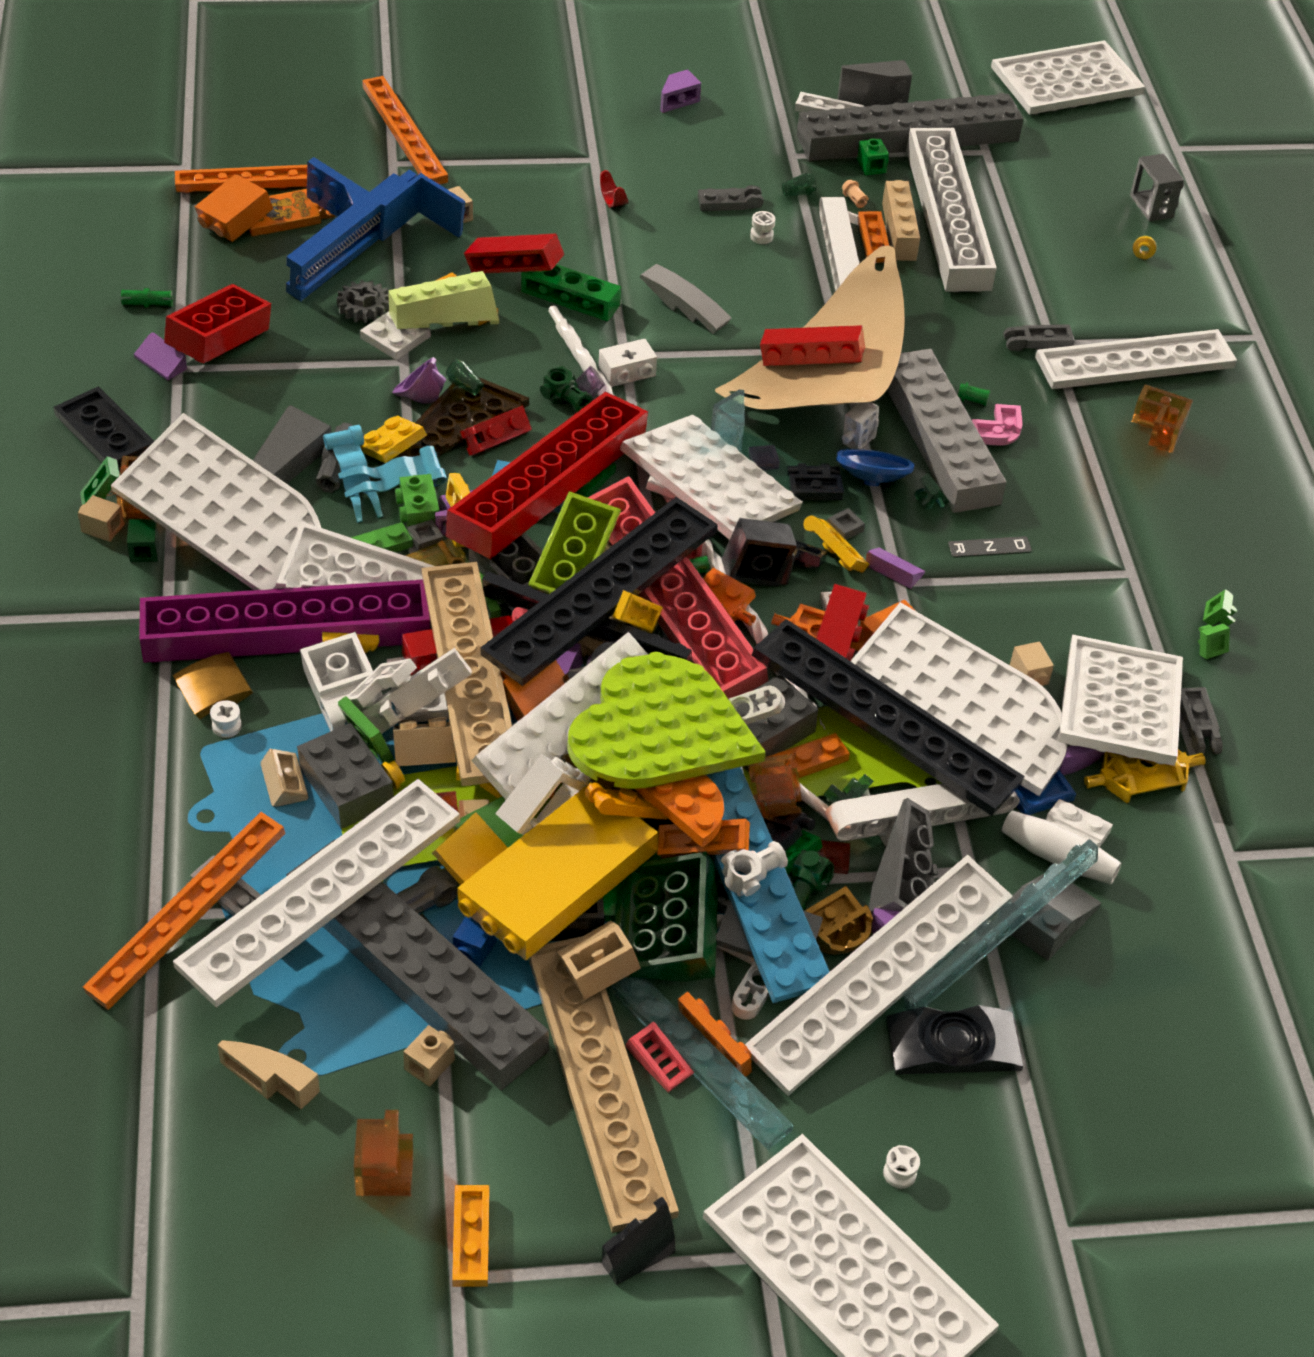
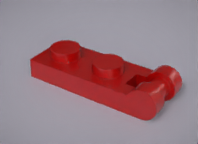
(496, 430)

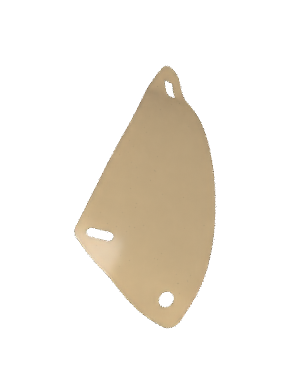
(862, 299)

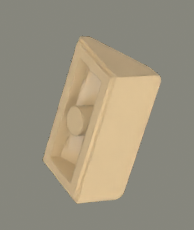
(283, 778)

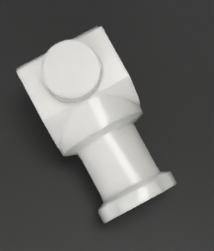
(753, 865)

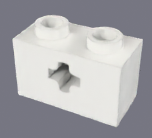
(627, 362)

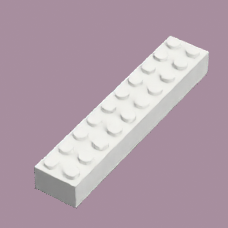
(950, 210)

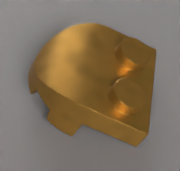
(844, 922)

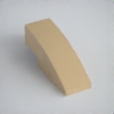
(270, 1071)

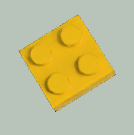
(392, 438)

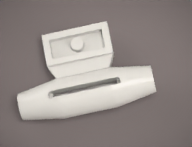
(1062, 831)

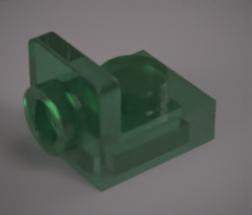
(853, 789)

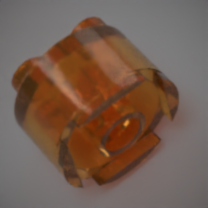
(776, 786)

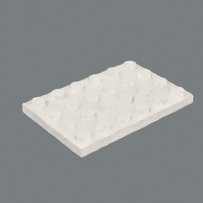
(1067, 77)
(710, 474)
(1122, 700)

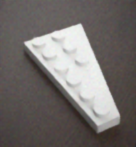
(330, 558)

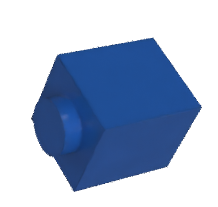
(473, 941)

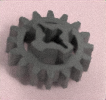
(363, 301)

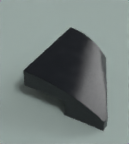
(640, 1244)

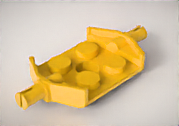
(1129, 777)

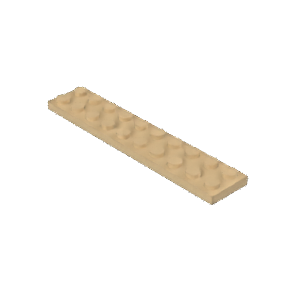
(461, 621)
(603, 1094)

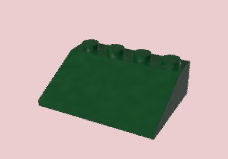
(671, 917)

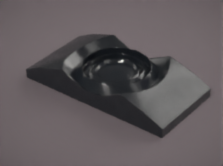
(953, 1041)

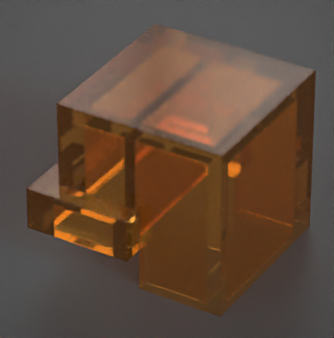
(383, 1157)

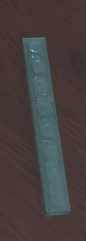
(1009, 919)
(706, 1061)

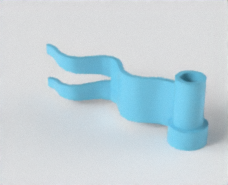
(349, 454)
(399, 467)

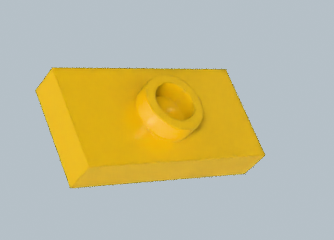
(637, 611)

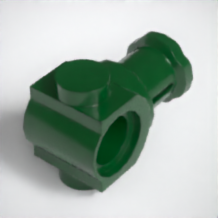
(561, 387)
(810, 875)

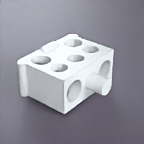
(860, 425)

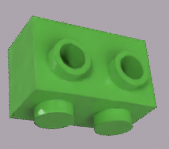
(417, 499)

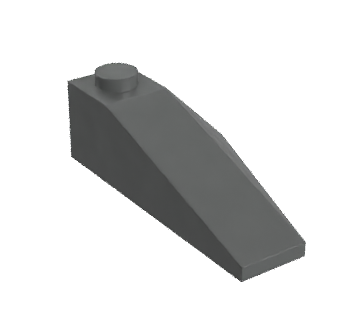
(907, 860)

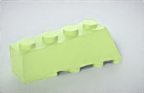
(443, 302)

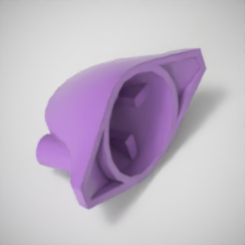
(422, 384)

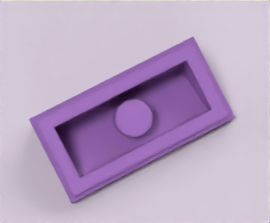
(161, 357)
(894, 567)

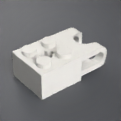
(334, 672)

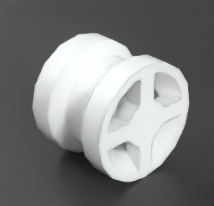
(225, 719)
(904, 1158)

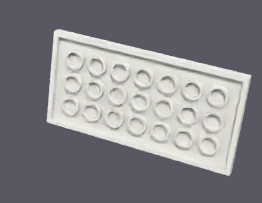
(845, 1262)

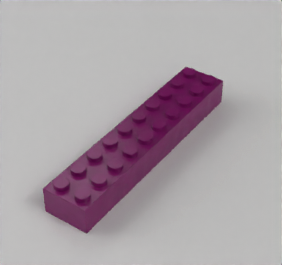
(277, 619)

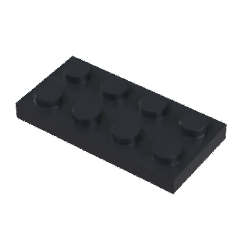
(103, 426)

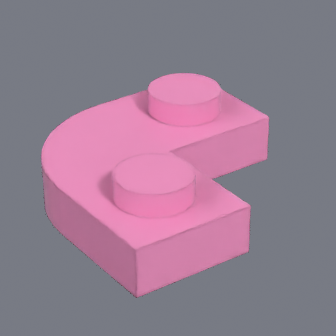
(1004, 429)

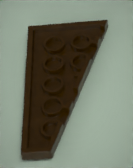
(460, 410)

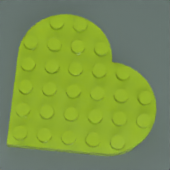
(659, 726)

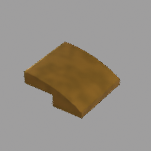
(211, 682)

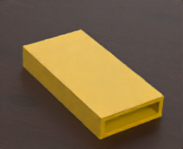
(555, 874)

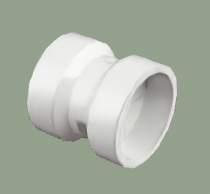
(762, 229)

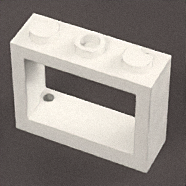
(536, 788)

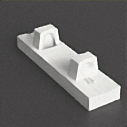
(418, 691)

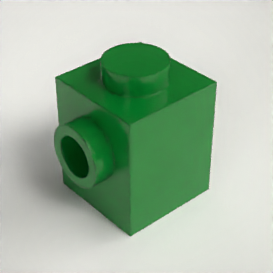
(872, 156)

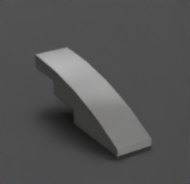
(688, 298)

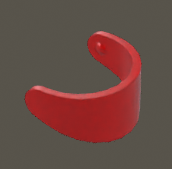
(612, 194)

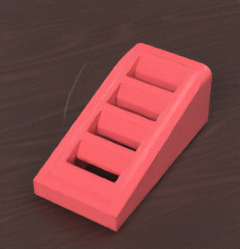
(643, 1056)

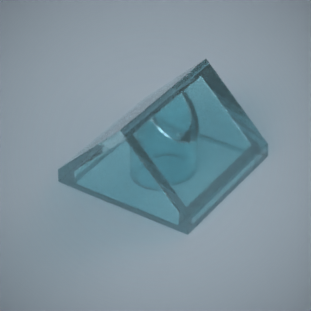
(729, 419)

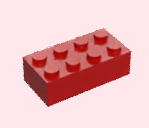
(217, 323)

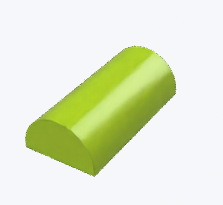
(574, 541)

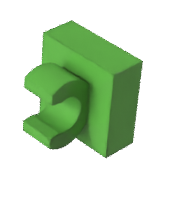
(1220, 609)
(1214, 640)

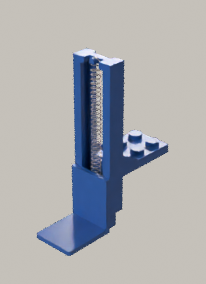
(363, 220)

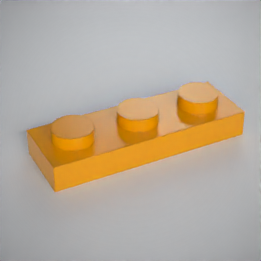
(471, 1236)

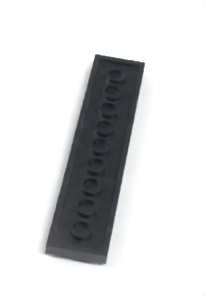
(594, 591)
(888, 717)

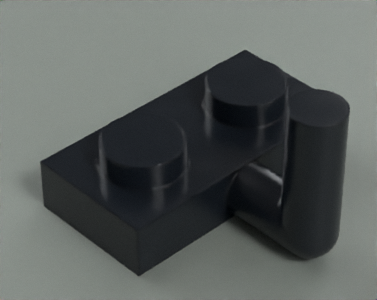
(808, 555)

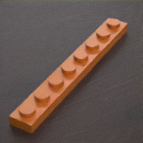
(404, 129)
(183, 911)

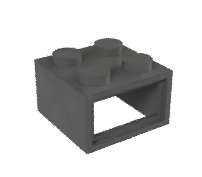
(1167, 184)

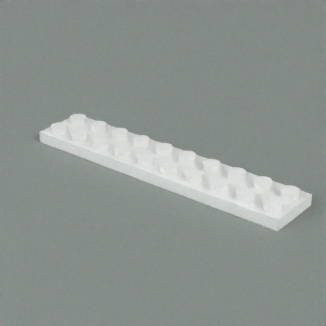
(315, 893)
(876, 975)

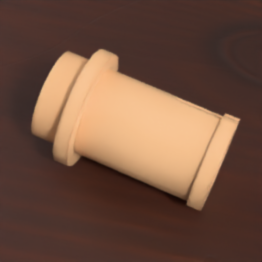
(852, 190)

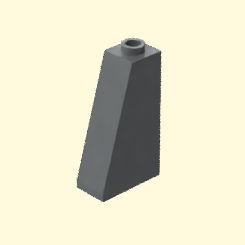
(292, 444)

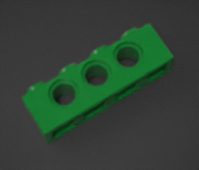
(573, 291)

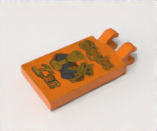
(290, 212)

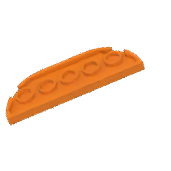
(691, 805)

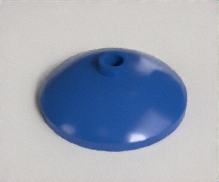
(874, 466)

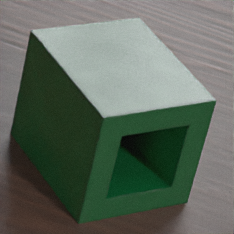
(143, 540)

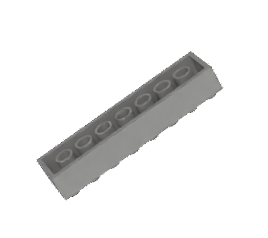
(945, 433)

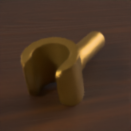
(450, 558)

